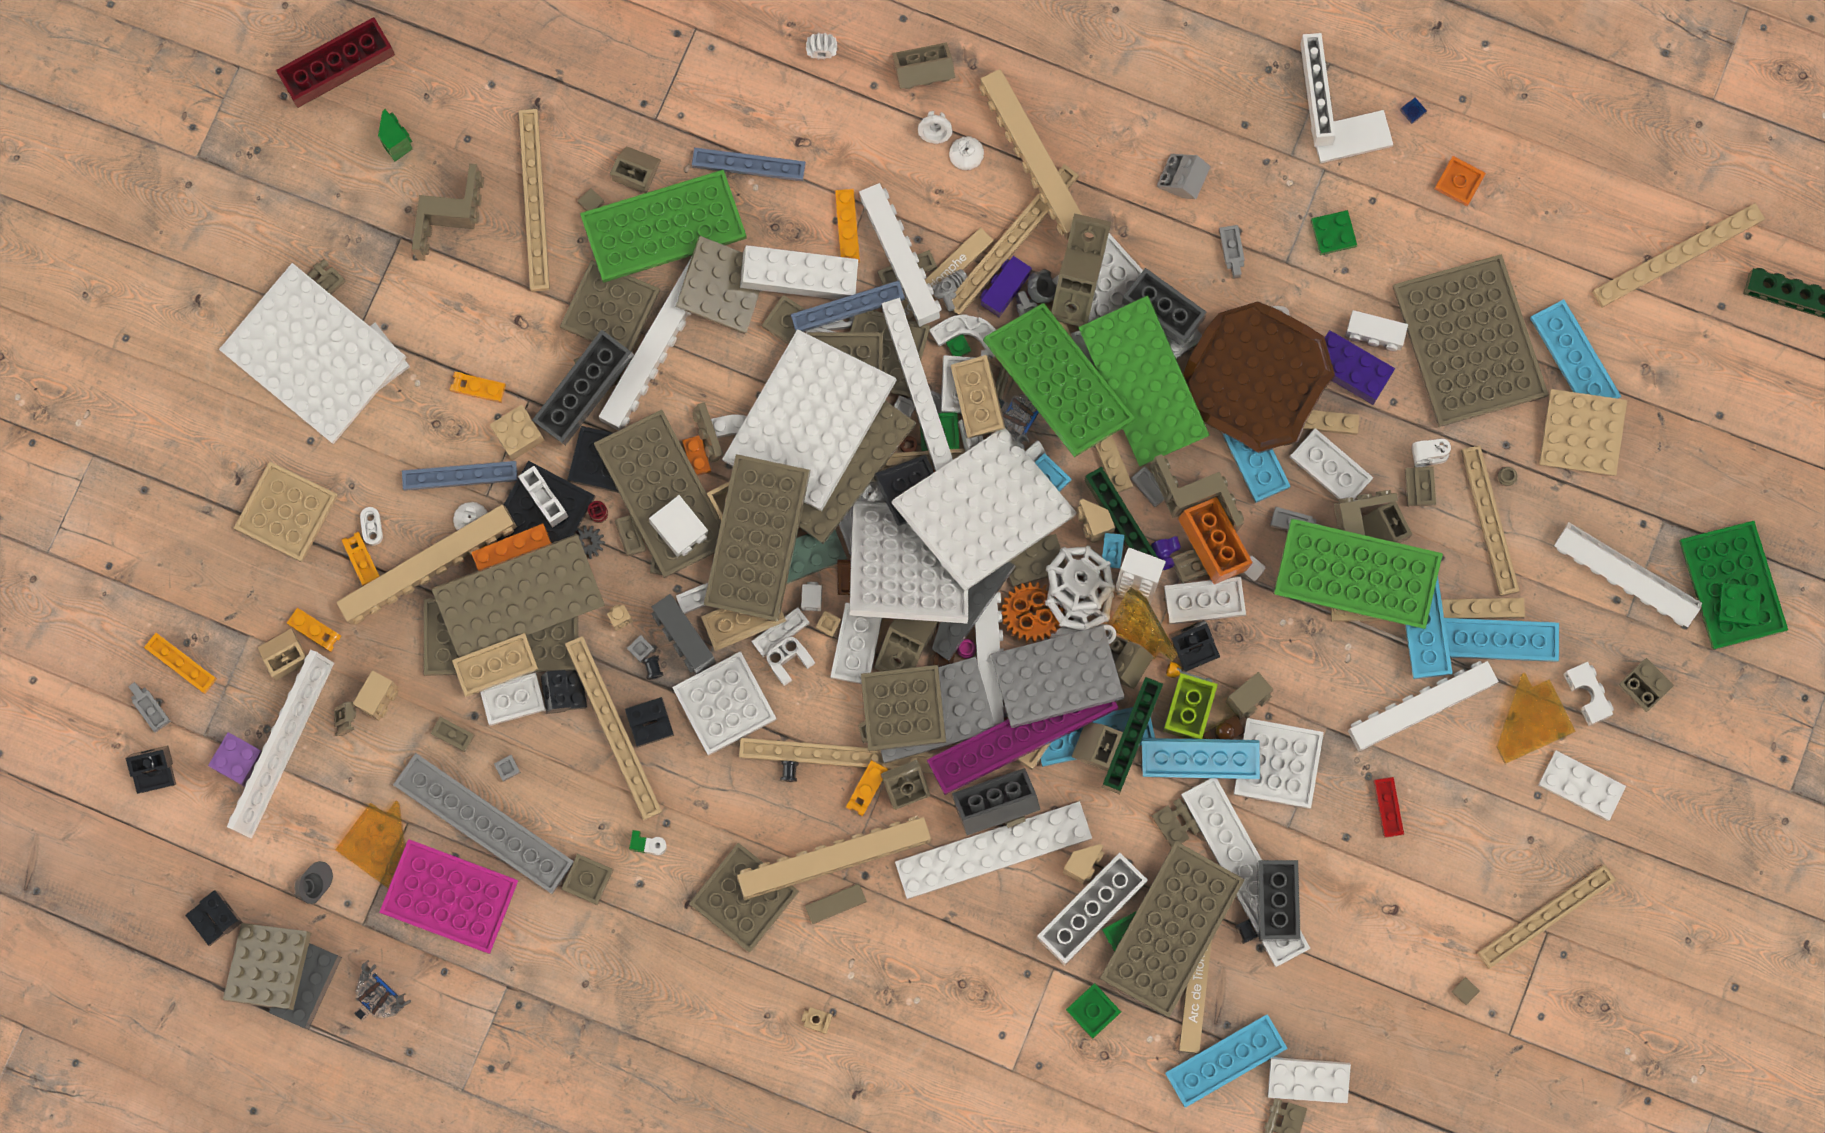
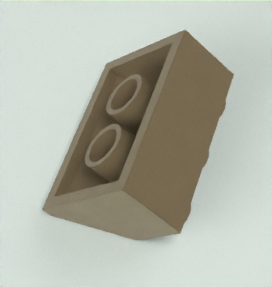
(923, 65)

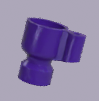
(1164, 548)

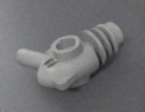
(948, 286)

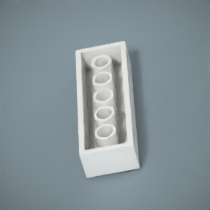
(798, 273)
(1139, 572)
(1092, 909)

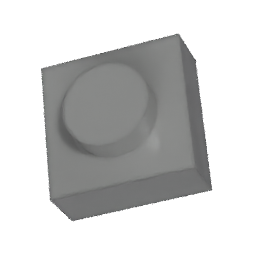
(640, 649)
(507, 768)

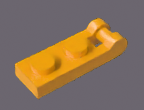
(478, 387)
(360, 559)
(313, 629)
(867, 787)

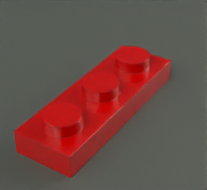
(1388, 807)

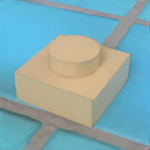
(828, 624)

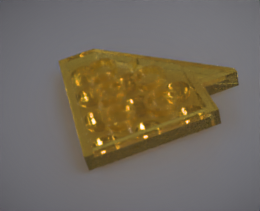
(1139, 624)
(1532, 720)
(376, 842)

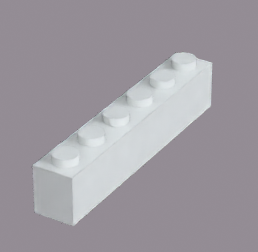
(1317, 89)

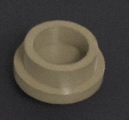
(1507, 476)

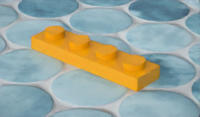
(847, 224)
(180, 663)

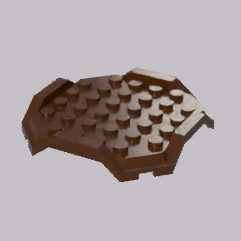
(1258, 375)

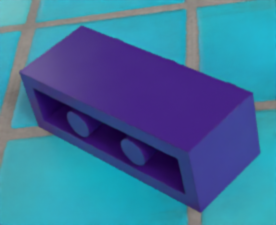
(1005, 286)

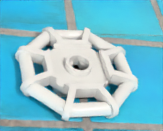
(1073, 585)
(1102, 616)

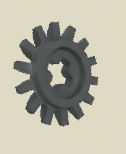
(595, 539)

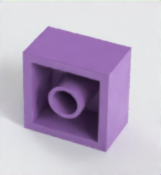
(235, 759)

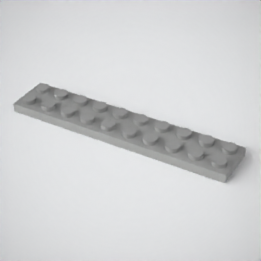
(483, 823)

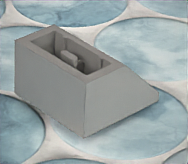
(1184, 175)

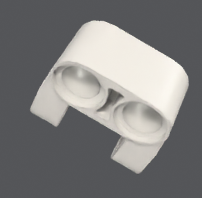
(1429, 452)
(787, 655)

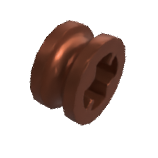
(909, 439)

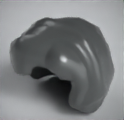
(1041, 286)

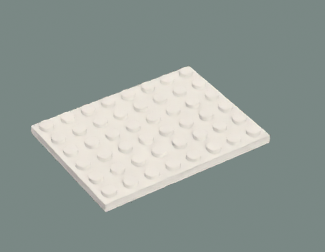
(312, 353)
(813, 413)
(984, 508)
(898, 573)

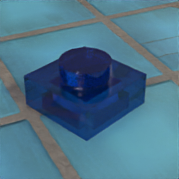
(1413, 110)

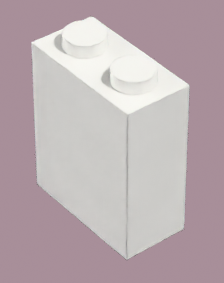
(678, 526)

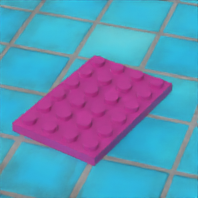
(449, 896)

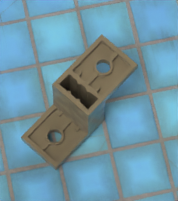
(447, 212)
(1080, 269)
(1194, 493)
(1349, 513)
(906, 642)

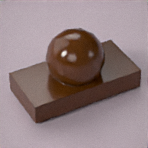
(844, 576)
(1226, 730)

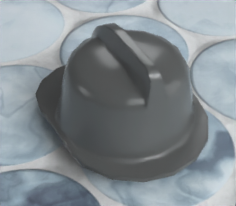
(314, 882)

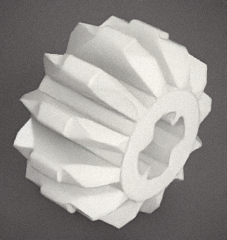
(821, 46)

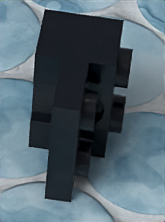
(1191, 637)
(563, 691)
(647, 713)
(148, 760)
(220, 912)

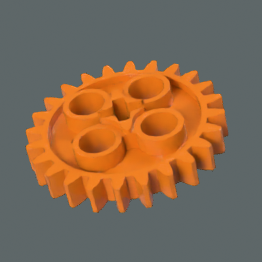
(1038, 627)

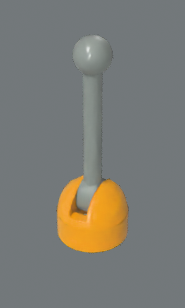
(1174, 671)

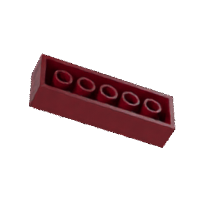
(335, 62)

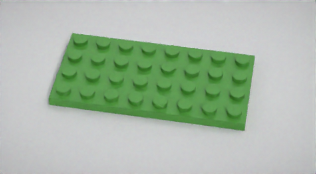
(662, 225)
(1146, 377)
(1058, 379)
(1358, 573)

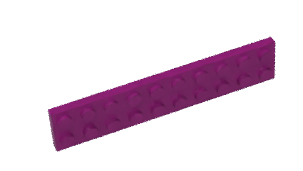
(1004, 745)

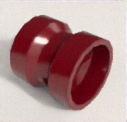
(598, 515)

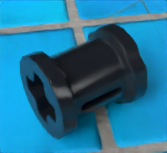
(652, 668)
(789, 771)
(1246, 931)

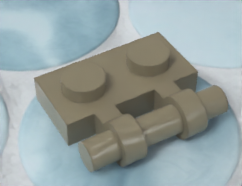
(330, 279)
(1171, 827)
(1292, 1118)

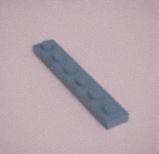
(748, 164)
(846, 307)
(459, 475)

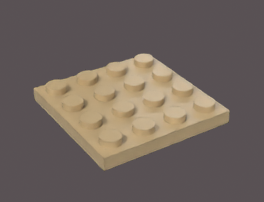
(1583, 432)
(285, 511)

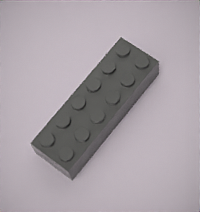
(583, 387)

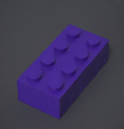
(1357, 369)

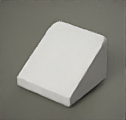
(1035, 451)
(1255, 569)

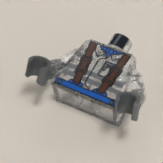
(1018, 417)
(376, 995)

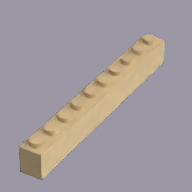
(1031, 150)
(426, 565)
(833, 858)

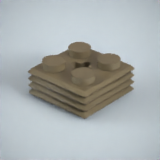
(912, 792)

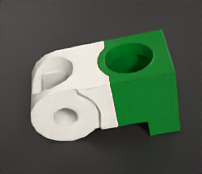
(645, 845)

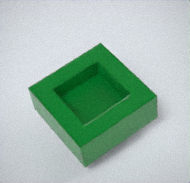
(958, 346)

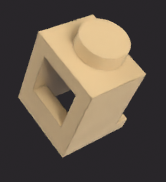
(619, 617)
(824, 1023)

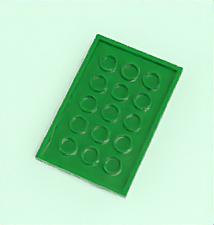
(1735, 558)

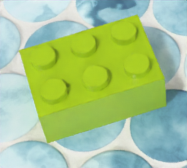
(1190, 707)

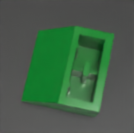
(393, 136)

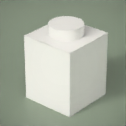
(811, 597)

